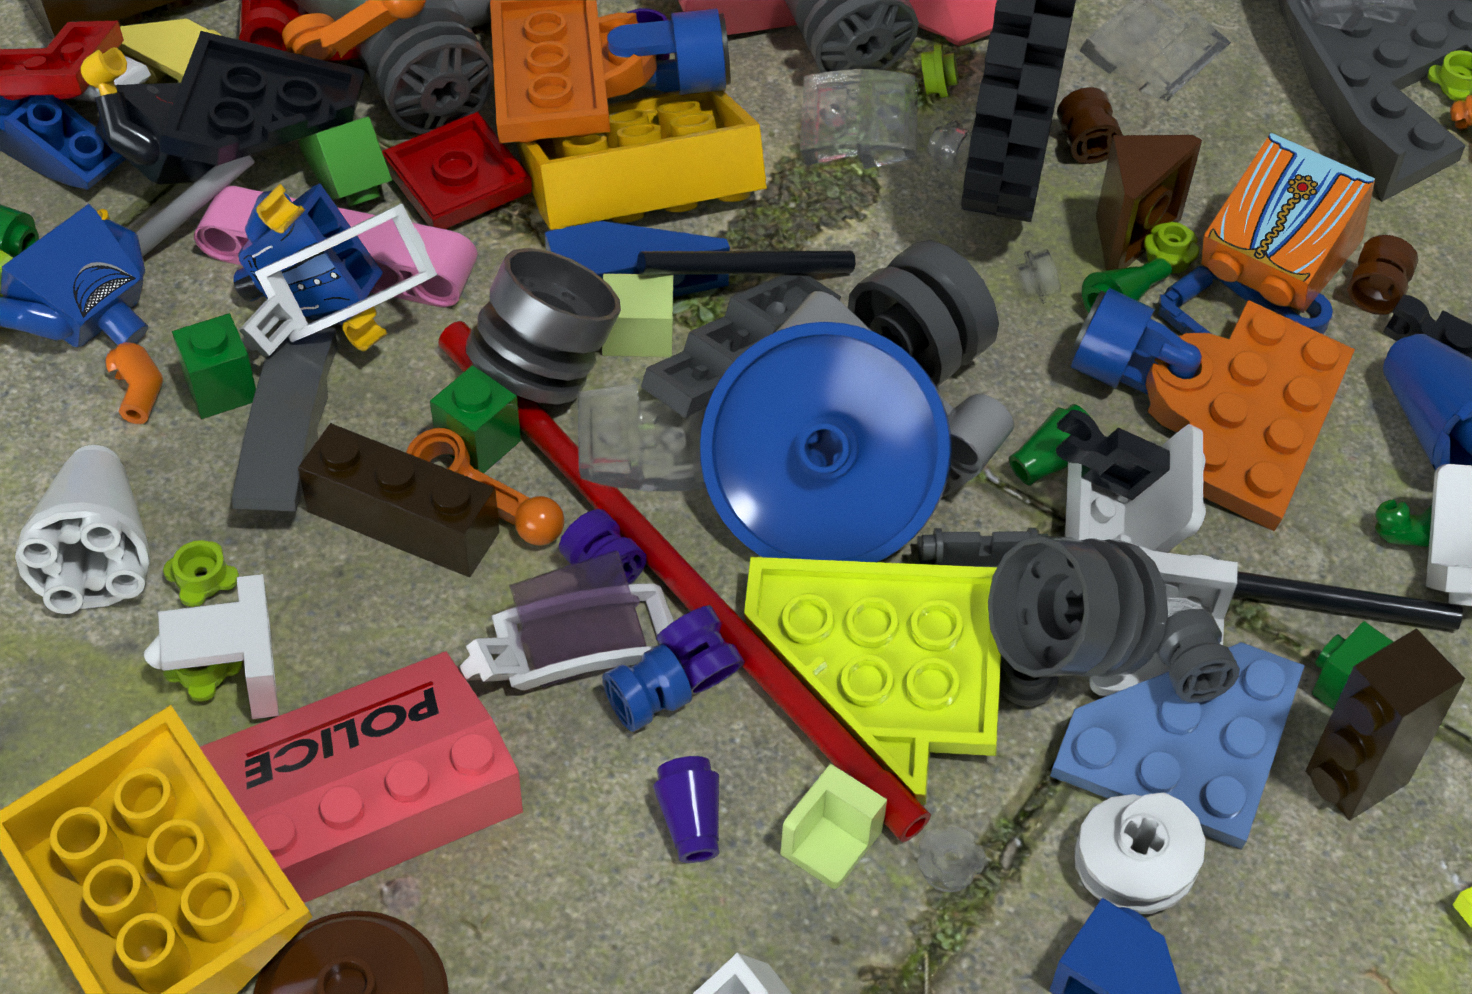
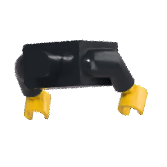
(134, 119)

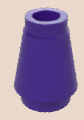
(690, 806)

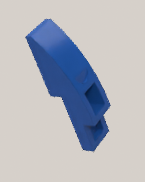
(55, 141)

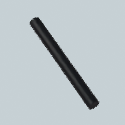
(744, 262)
(1348, 600)

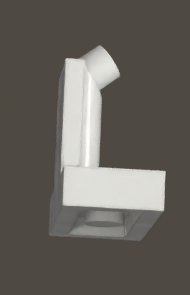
(223, 636)

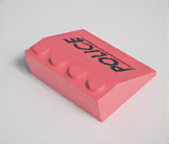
(370, 775)

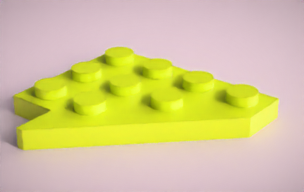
(888, 652)

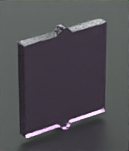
(577, 611)

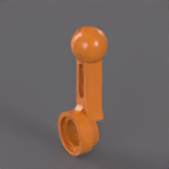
(321, 37)
(536, 518)

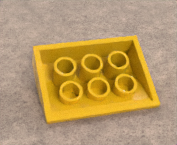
(656, 157)
(150, 869)

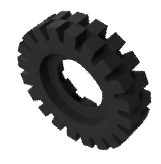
(1016, 106)

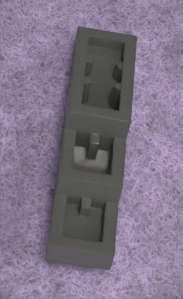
(691, 376)
(284, 422)

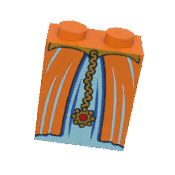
(1288, 223)

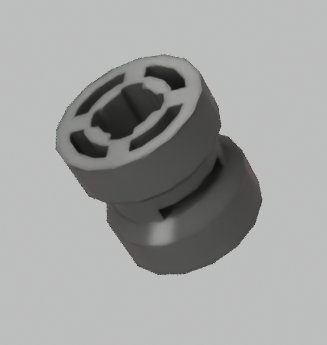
(1200, 665)

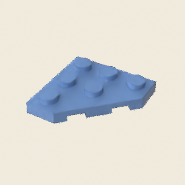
(1200, 752)

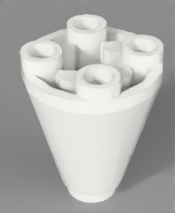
(85, 536)

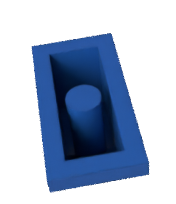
(1116, 956)

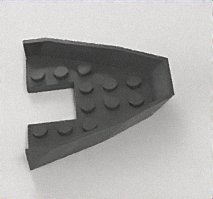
(1361, 82)

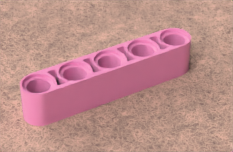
(223, 235)

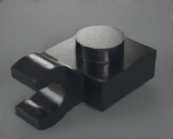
(1413, 318)
(1115, 462)

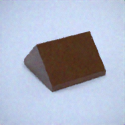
(1141, 188)

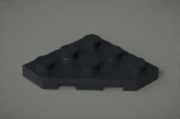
(254, 98)

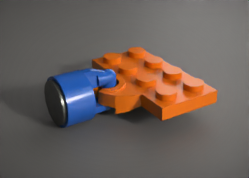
(564, 61)
(1250, 394)

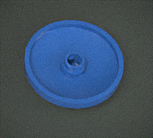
(825, 445)

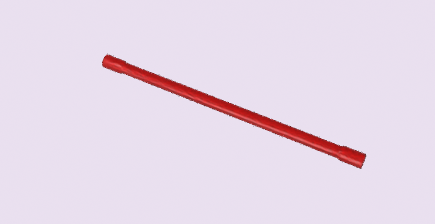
(903, 812)

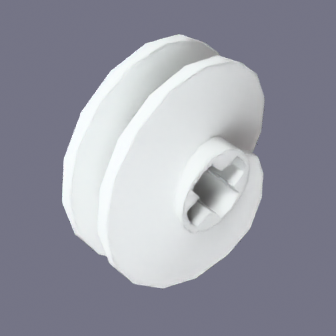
(1148, 824)

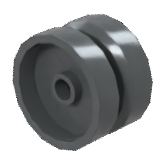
(930, 307)

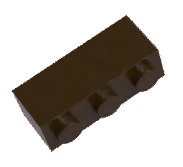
(400, 499)
(1383, 723)

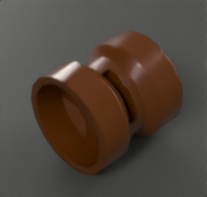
(1088, 124)
(1382, 274)

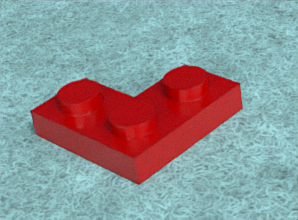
(57, 67)

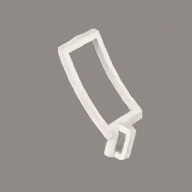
(283, 305)
(512, 660)

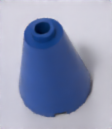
(1435, 395)

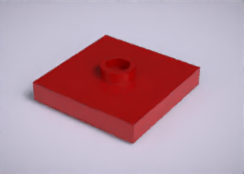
(456, 172)

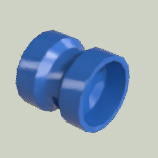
(647, 687)

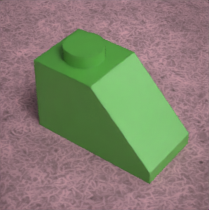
(347, 161)

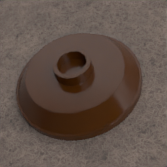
(355, 956)

